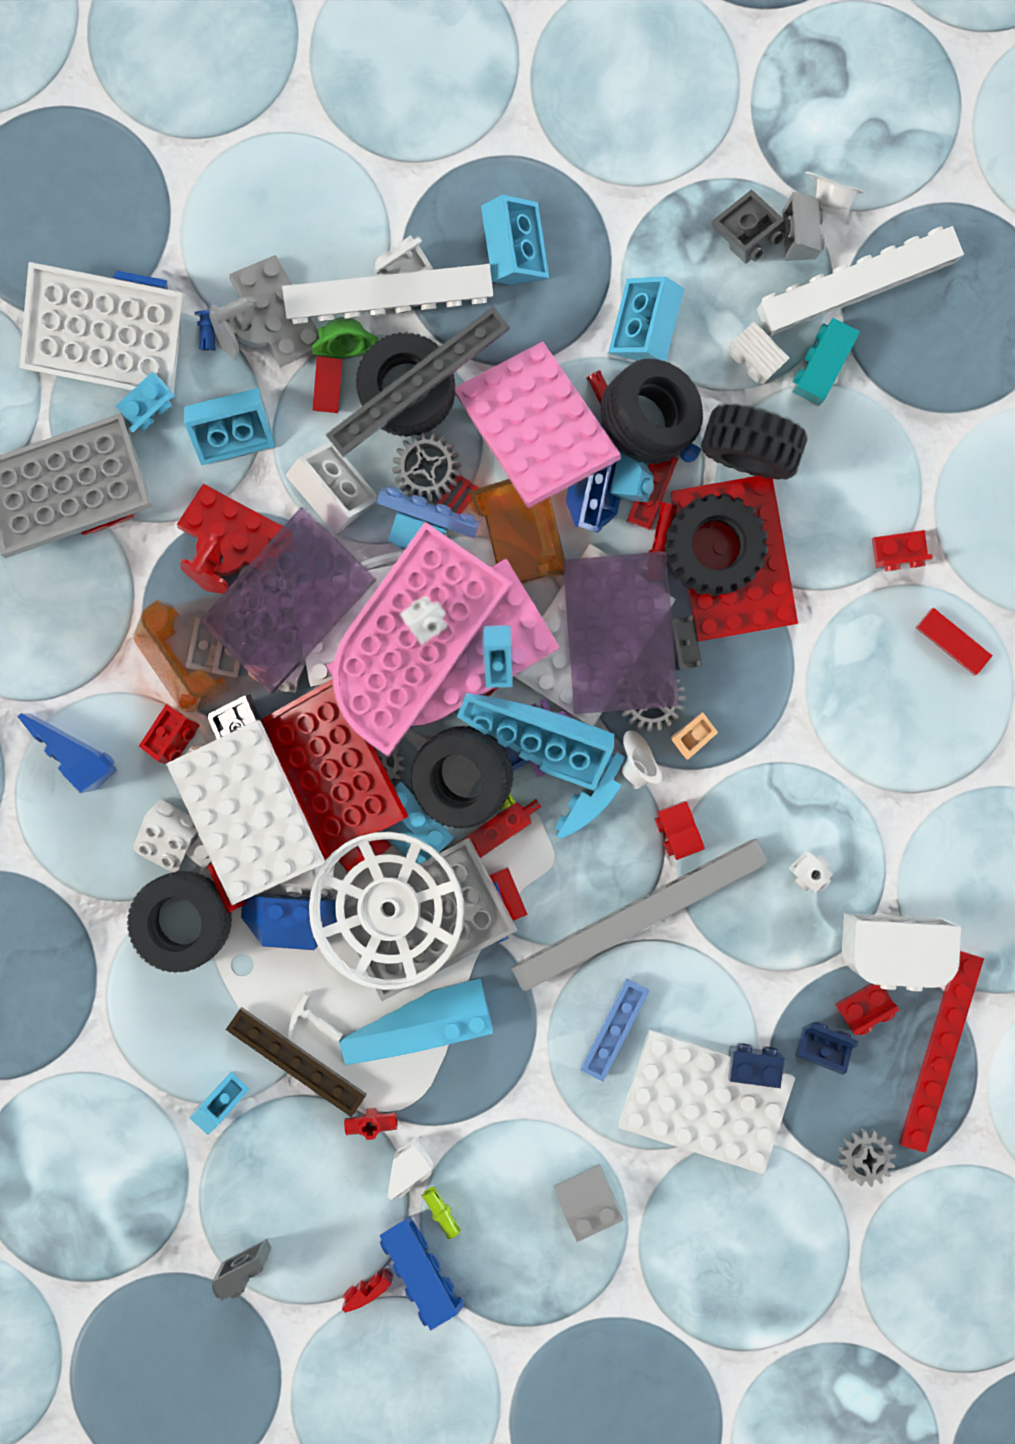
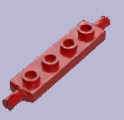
(502, 827)

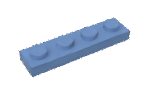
(419, 508)
(614, 1029)

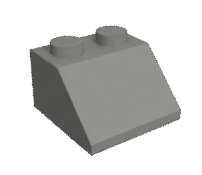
(802, 227)
(588, 1203)

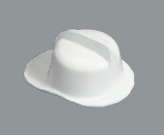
(833, 196)
(639, 763)

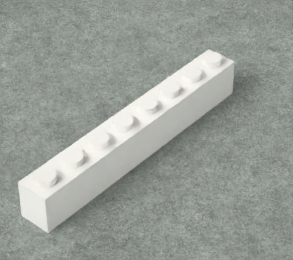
(859, 281)
(387, 292)

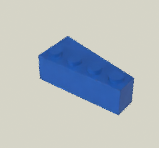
(420, 1274)

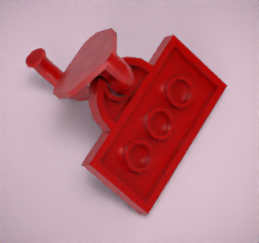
(223, 532)

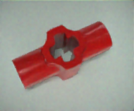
(359, 1125)

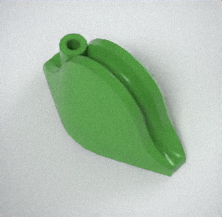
(343, 339)

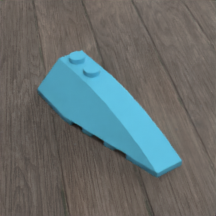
(544, 737)
(426, 1023)

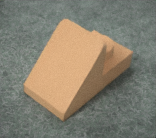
(694, 735)

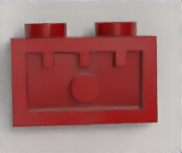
(901, 549)
(169, 735)
(866, 1008)

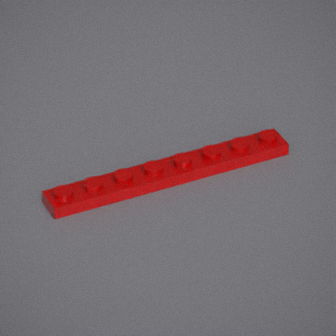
(940, 1053)

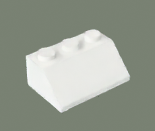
(332, 486)

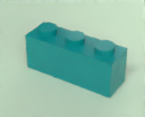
(824, 361)

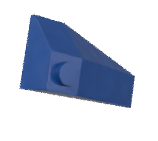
(80, 763)

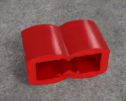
(679, 830)

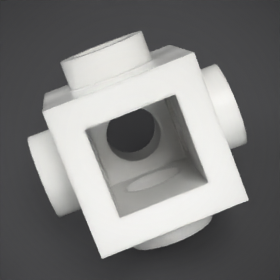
(424, 619)
(803, 868)

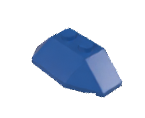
(591, 500)
(285, 920)

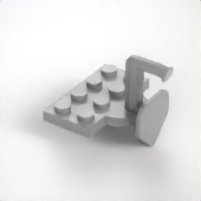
(261, 317)

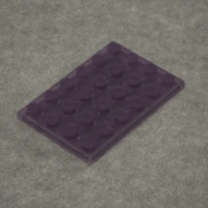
(287, 600)
(620, 633)

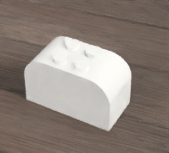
(901, 950)

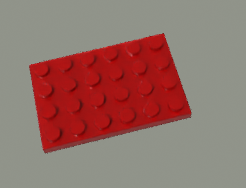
(769, 597)
(332, 770)

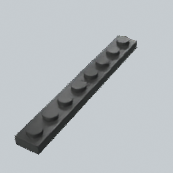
(417, 381)

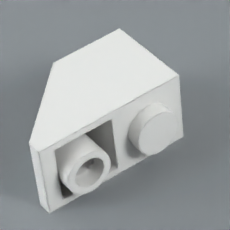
(409, 1165)

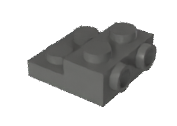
(750, 227)
(236, 1271)

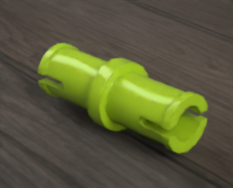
(441, 1212)

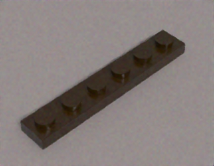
(296, 1061)

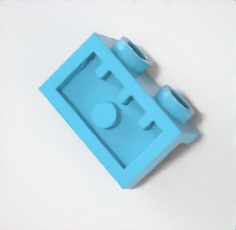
(145, 401)

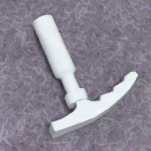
(318, 1022)

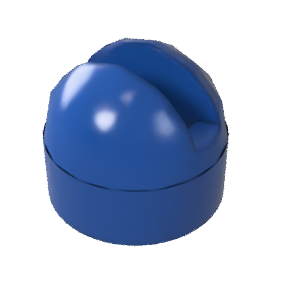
(690, 453)

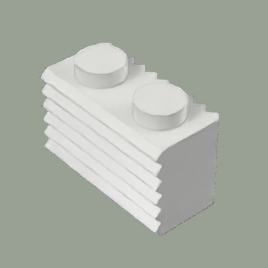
(757, 353)

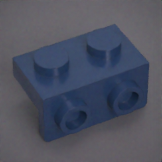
(826, 1047)
(756, 1065)

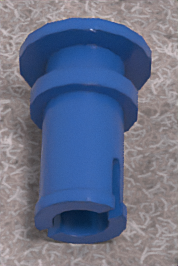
(207, 332)

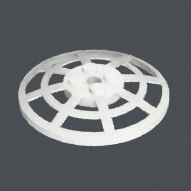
(371, 912)

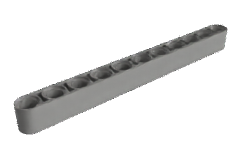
(639, 914)

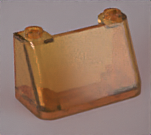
(520, 533)
(186, 689)

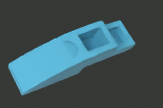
(587, 807)

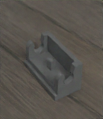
(685, 643)

